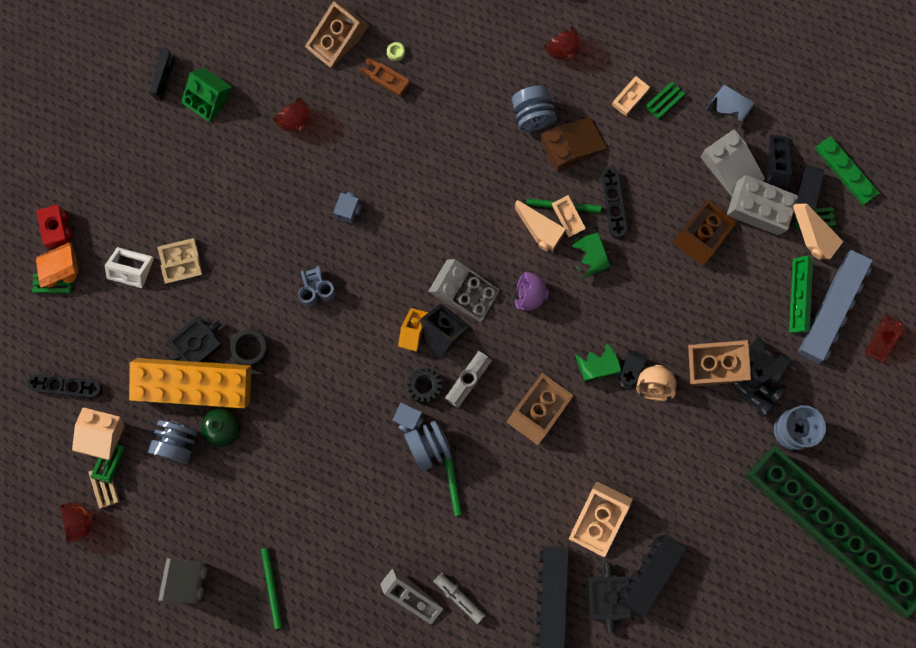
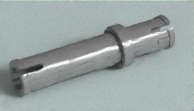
(459, 598)

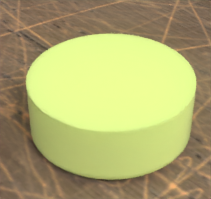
(396, 51)

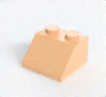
(97, 433)

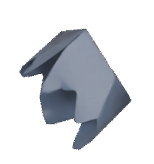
(731, 101)

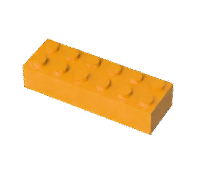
(190, 382)

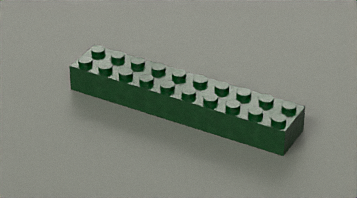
(836, 530)

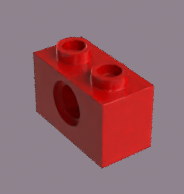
(47, 219)

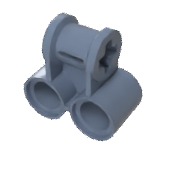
(315, 284)

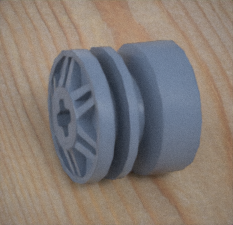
(534, 108)
(810, 425)
(173, 441)
(428, 446)

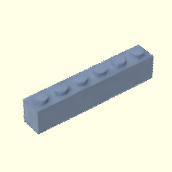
(835, 306)

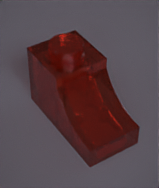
(884, 338)

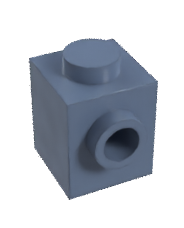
(347, 207)
(408, 418)

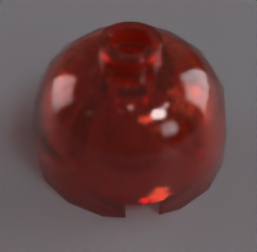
(563, 44)
(293, 116)
(76, 521)

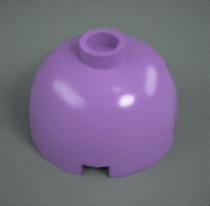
(531, 292)

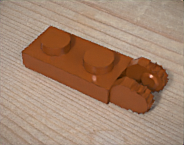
(386, 77)

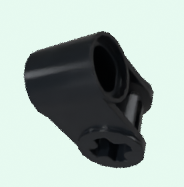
(632, 366)

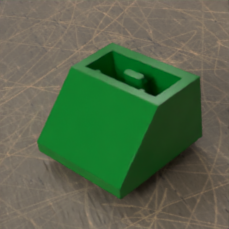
(205, 93)

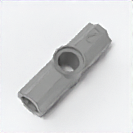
(461, 389)

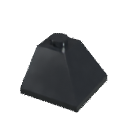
(442, 329)

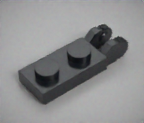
(162, 74)

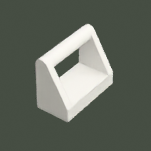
(127, 274)

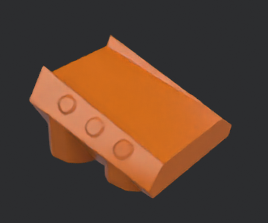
(57, 266)

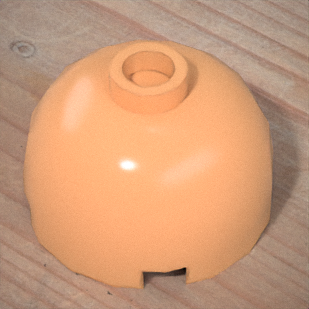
(656, 383)

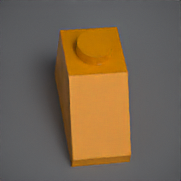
(411, 330)

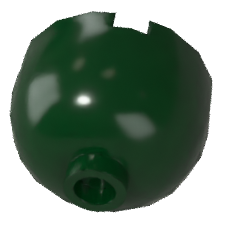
(220, 427)

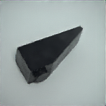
(778, 162)

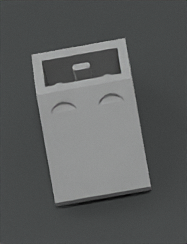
(464, 289)

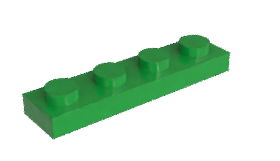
(846, 170)
(801, 295)

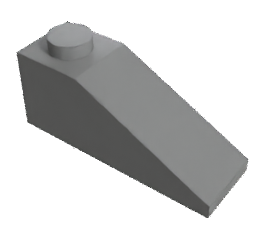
(410, 596)

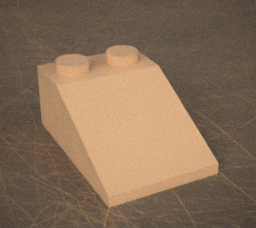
(600, 519)

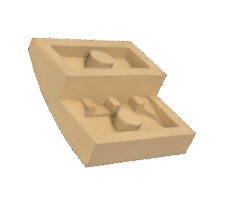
(180, 260)

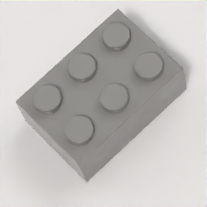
(762, 205)

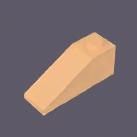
(543, 230)
(816, 233)

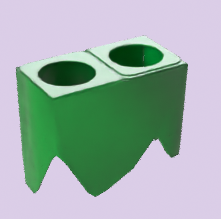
(594, 255)
(599, 366)

